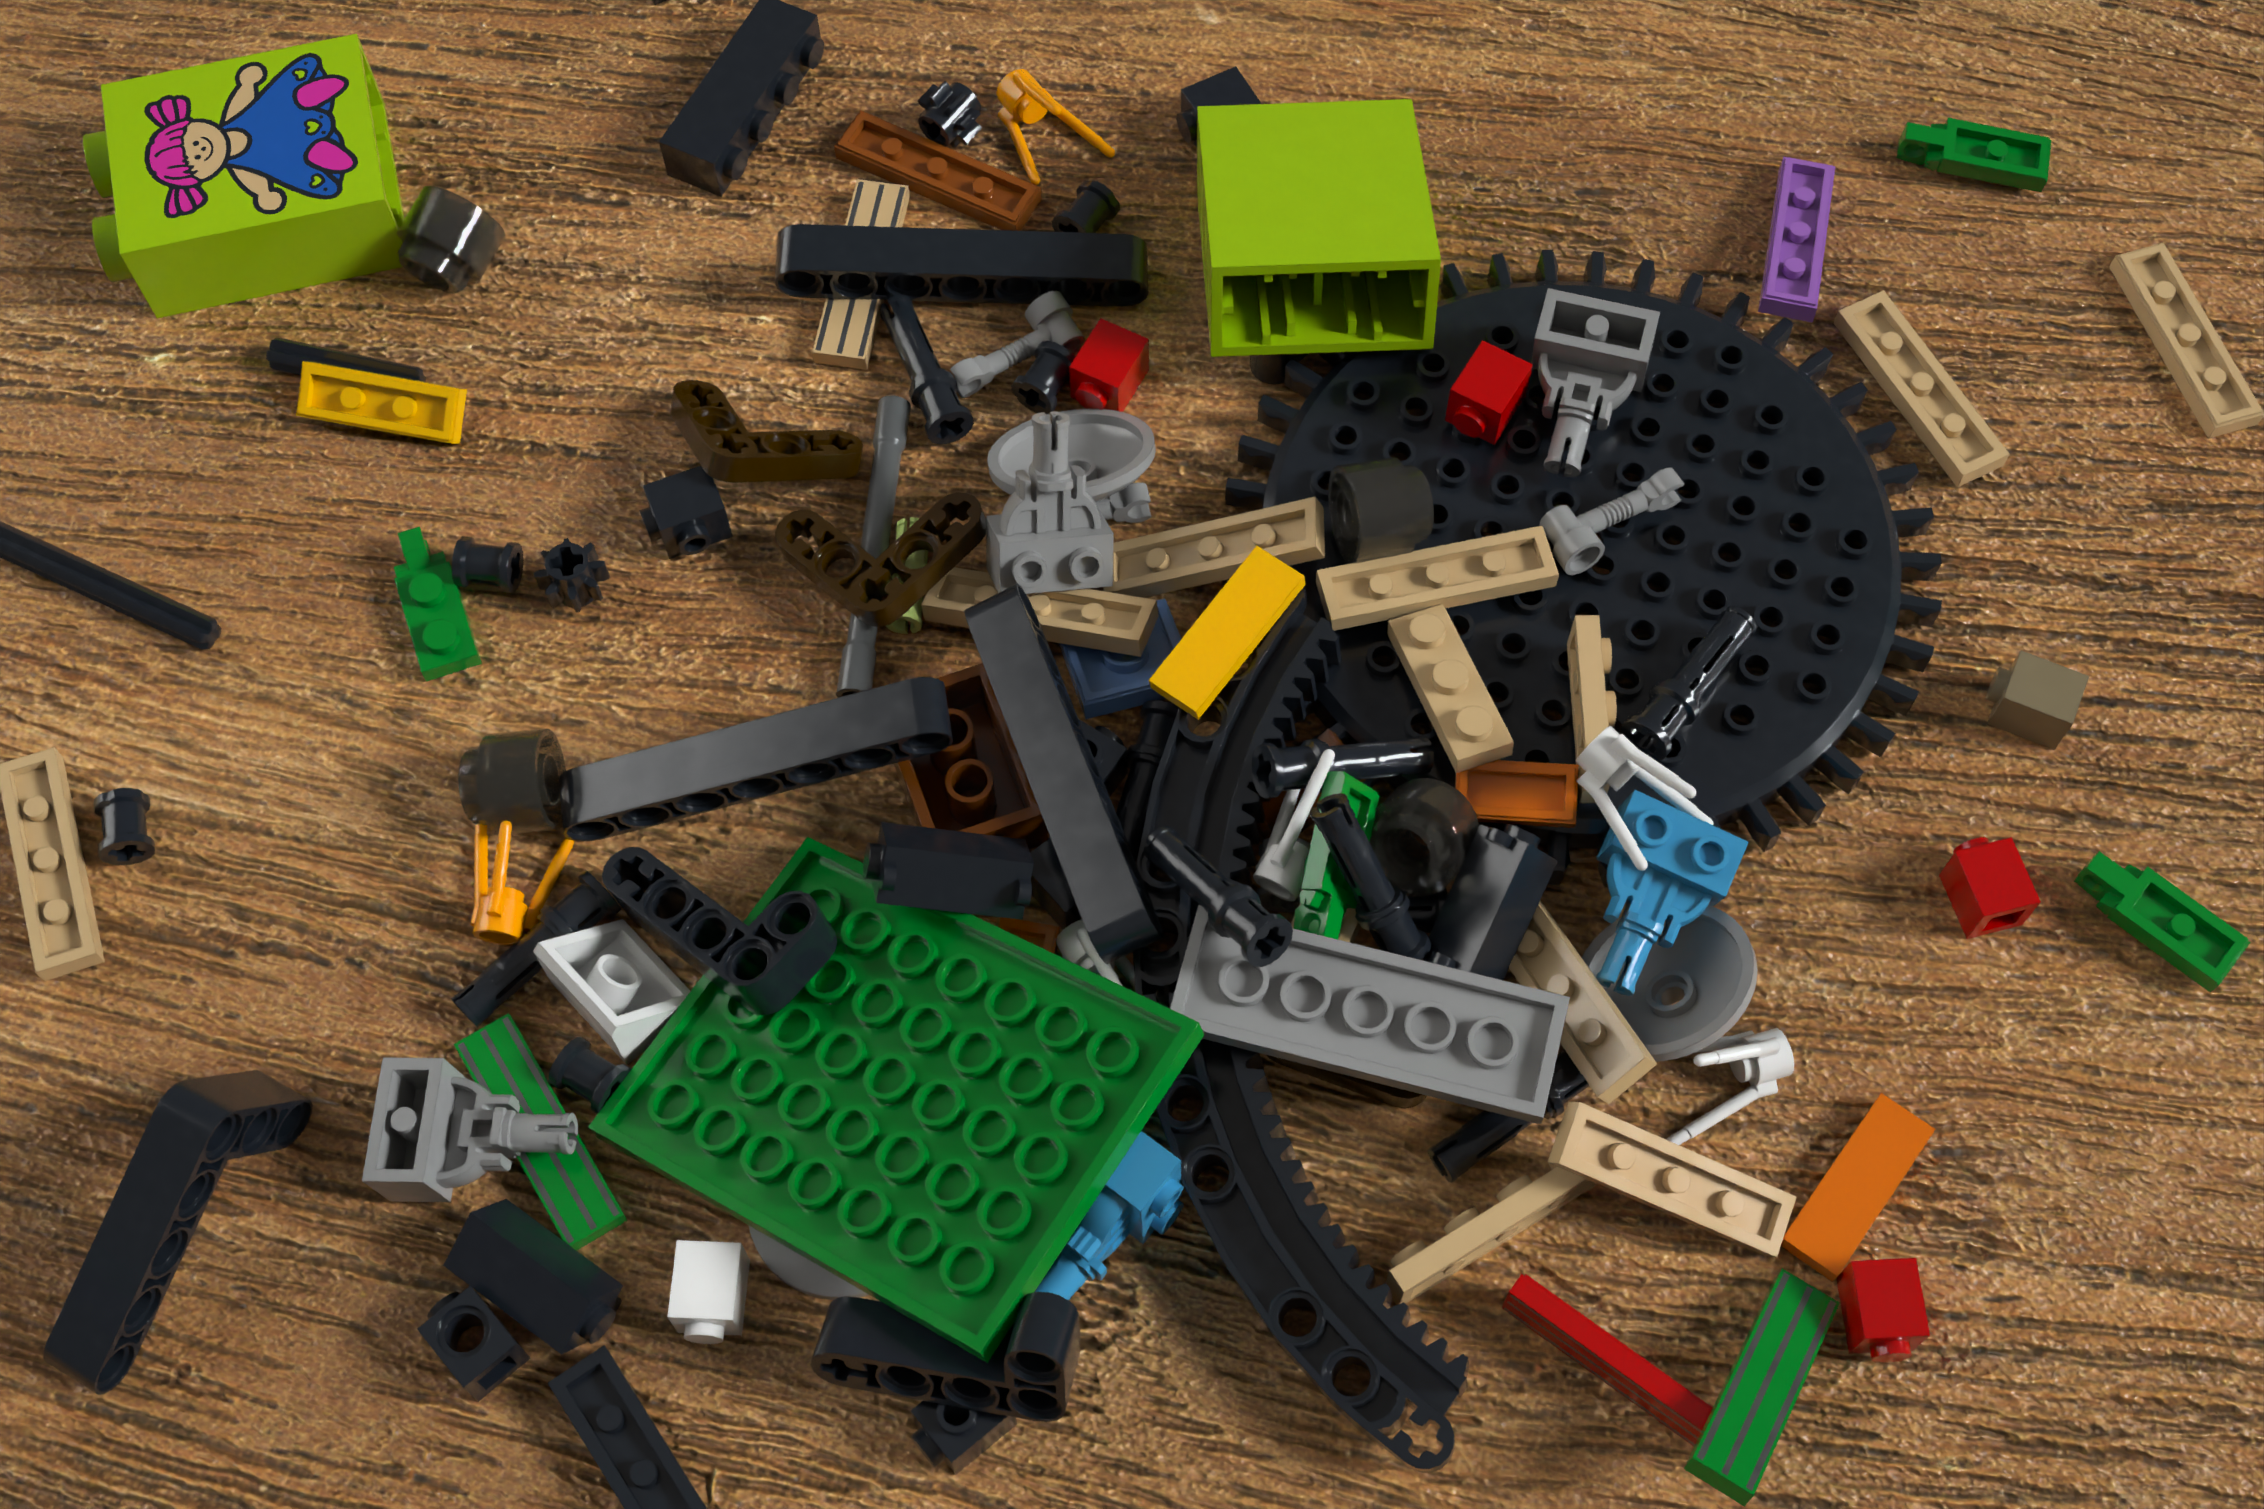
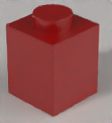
(1109, 367)
(1488, 392)
(1988, 886)
(1883, 1308)

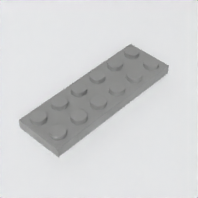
(1378, 1018)

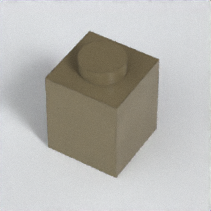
(2036, 699)

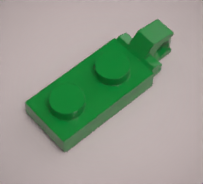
(1978, 152)
(434, 609)
(1325, 890)
(2164, 919)

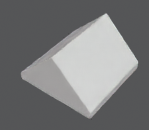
(614, 984)

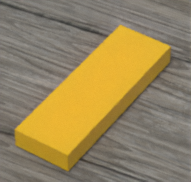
(381, 402)
(1227, 632)

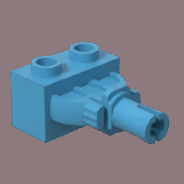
(1685, 873)
(1134, 1202)

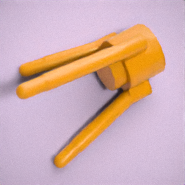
(1029, 102)
(499, 910)

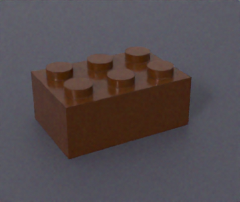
(979, 777)

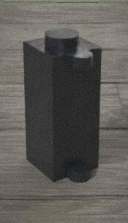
(949, 871)
(1491, 902)
(534, 1276)

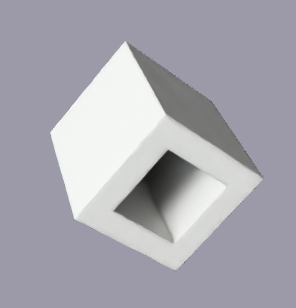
(708, 1290)

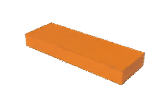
(1856, 1187)

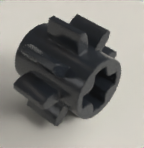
(949, 114)
(571, 575)

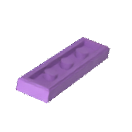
(1797, 239)

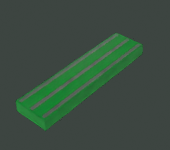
(565, 1183)
(1762, 1387)

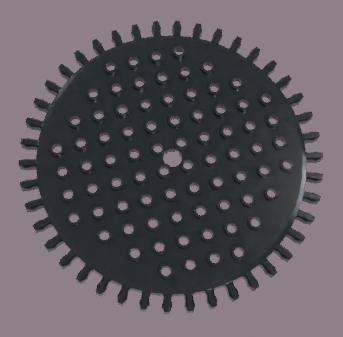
(1727, 763)

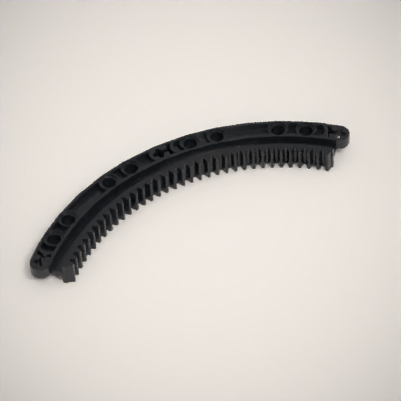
(1266, 1213)

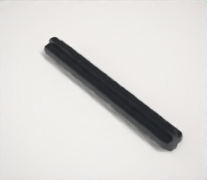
(108, 588)

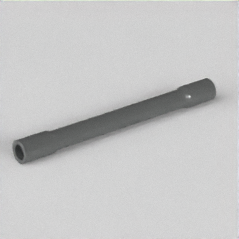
(889, 442)

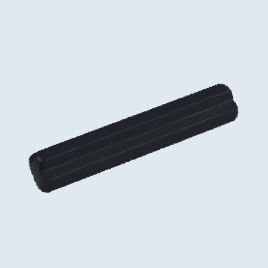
(289, 354)

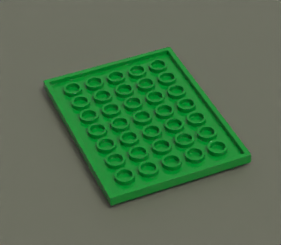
(914, 1108)

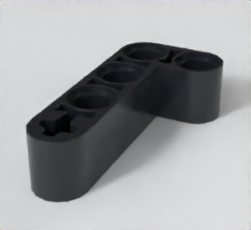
(717, 940)
(888, 1353)

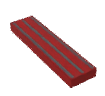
(1607, 1358)

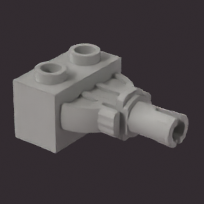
(1589, 358)
(1050, 526)
(447, 1131)

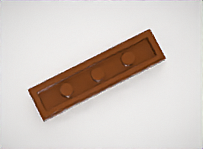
(938, 172)

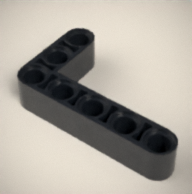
(157, 1212)

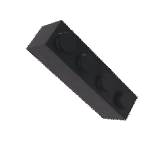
(742, 96)

